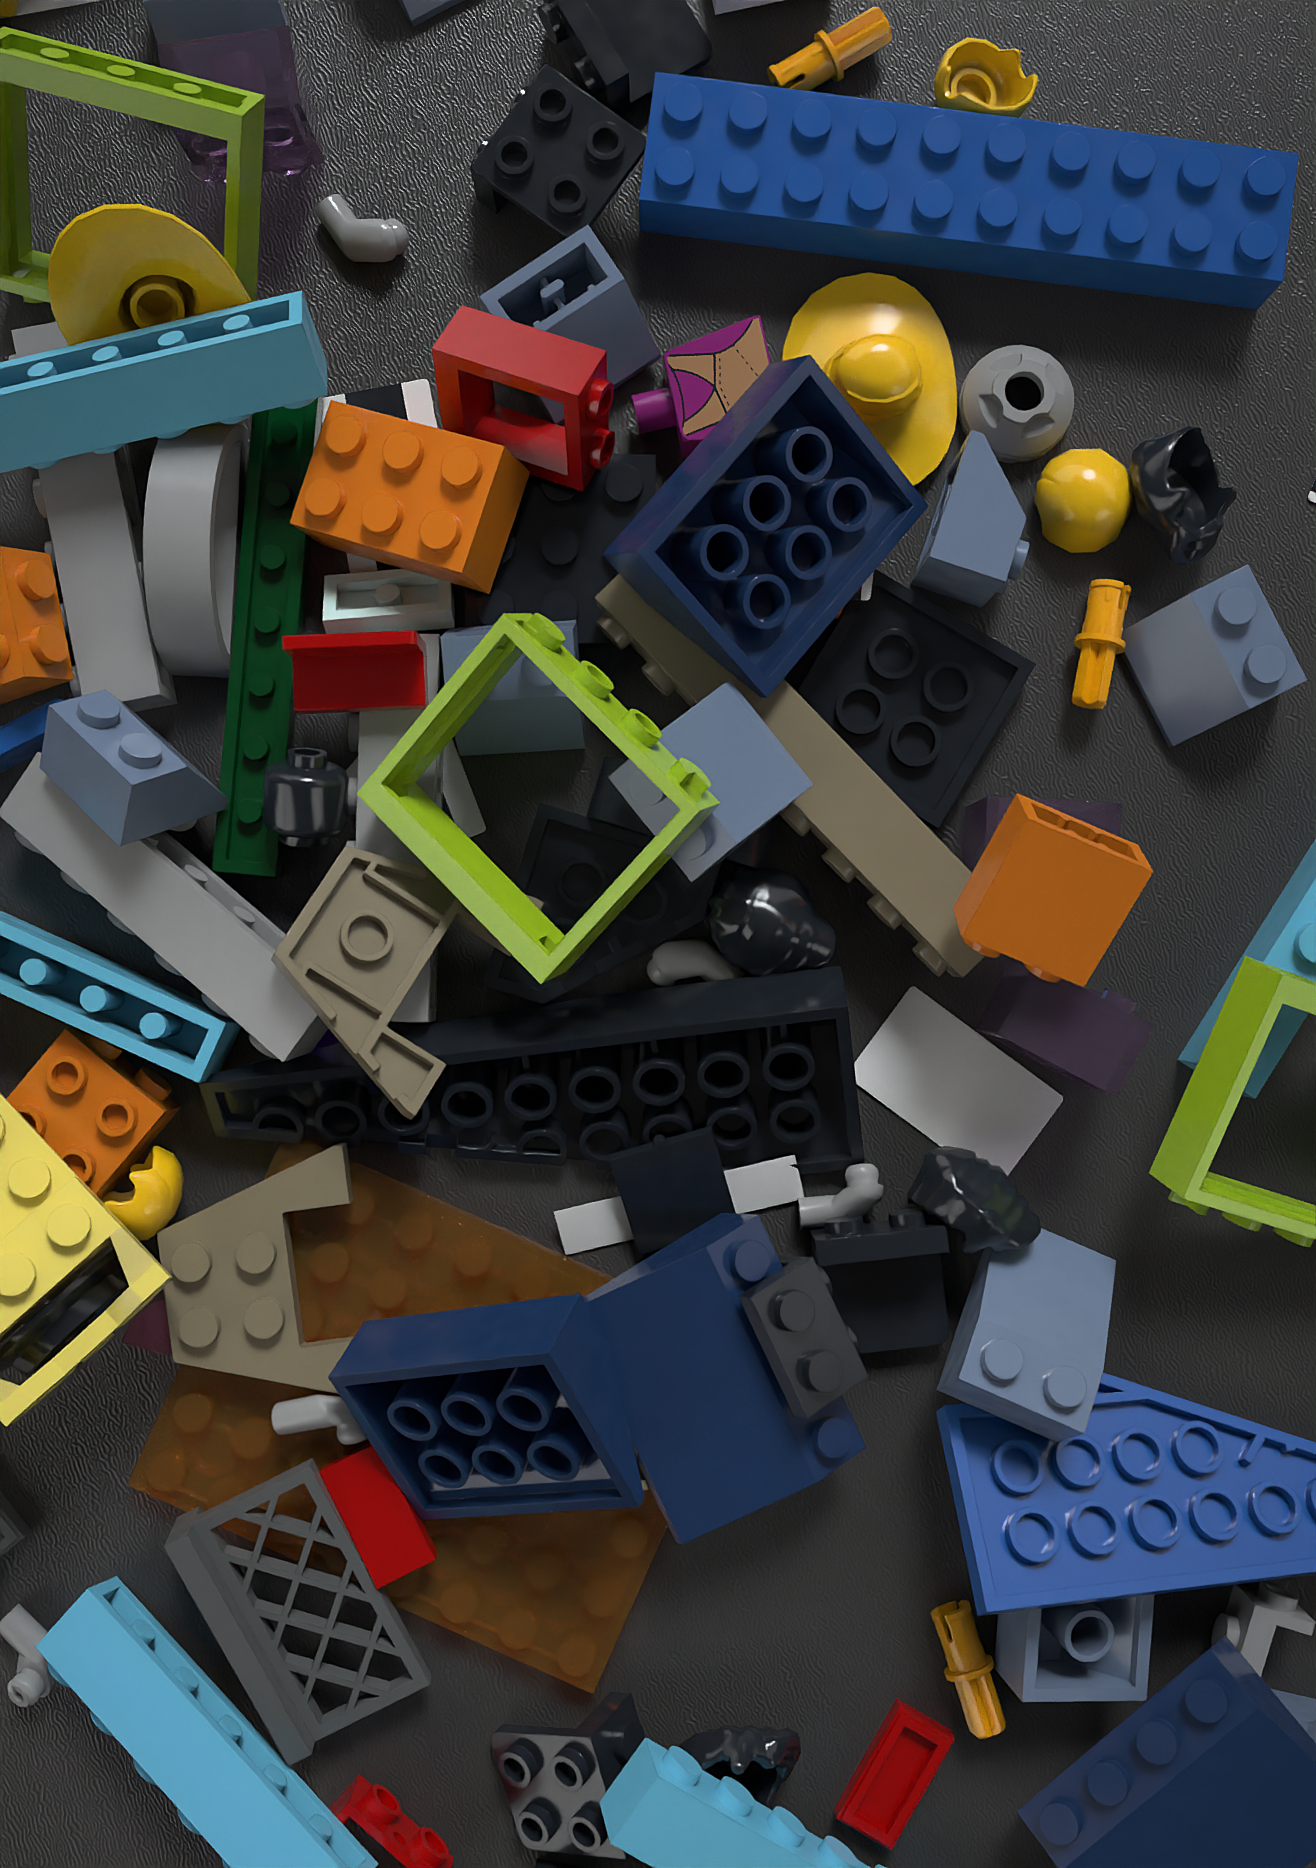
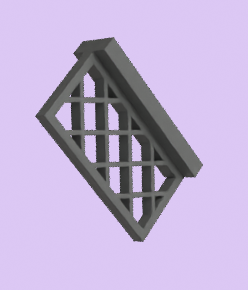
(243, 1623)

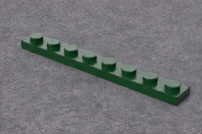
(266, 608)

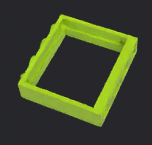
(132, 90)
(459, 862)
(1213, 1097)

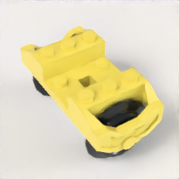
(47, 1237)

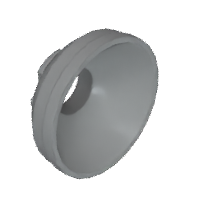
(1015, 433)

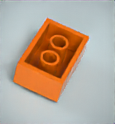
(410, 495)

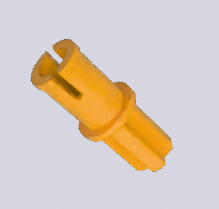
(833, 52)
(1100, 641)
(969, 1668)

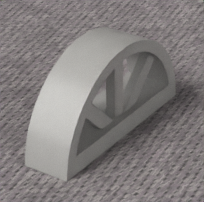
(195, 546)

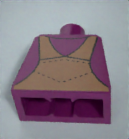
(703, 382)

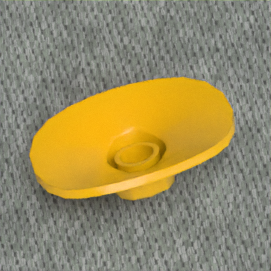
(134, 271)
(887, 361)

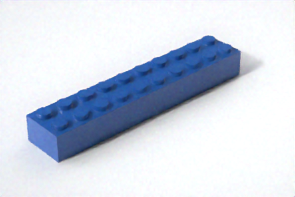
(966, 191)

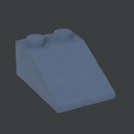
(1034, 1336)

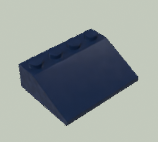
(769, 525)
(700, 1388)
(494, 1409)
(1189, 1781)

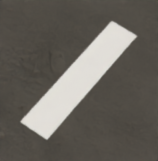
(750, 1188)

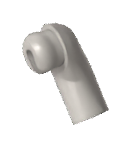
(361, 238)
(689, 959)
(856, 1200)
(316, 1413)
(32, 1676)

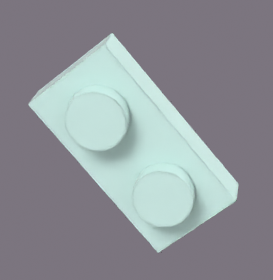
(387, 602)

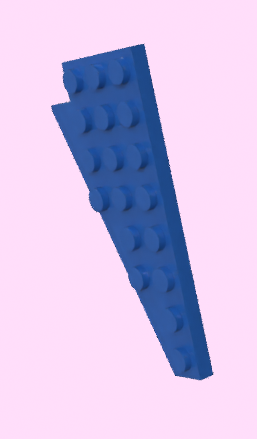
(1133, 1507)

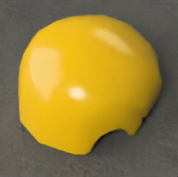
(983, 79)
(1083, 499)
(154, 1197)

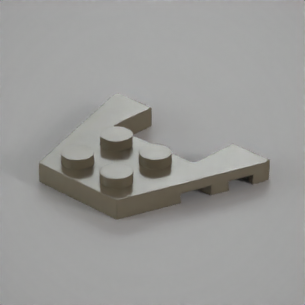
(360, 954)
(236, 1278)

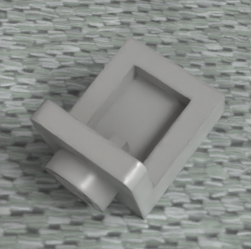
(1253, 1620)

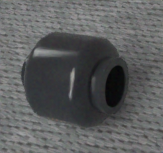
(305, 798)

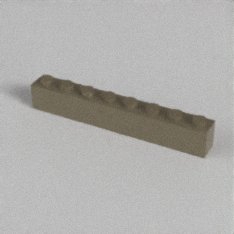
(847, 808)

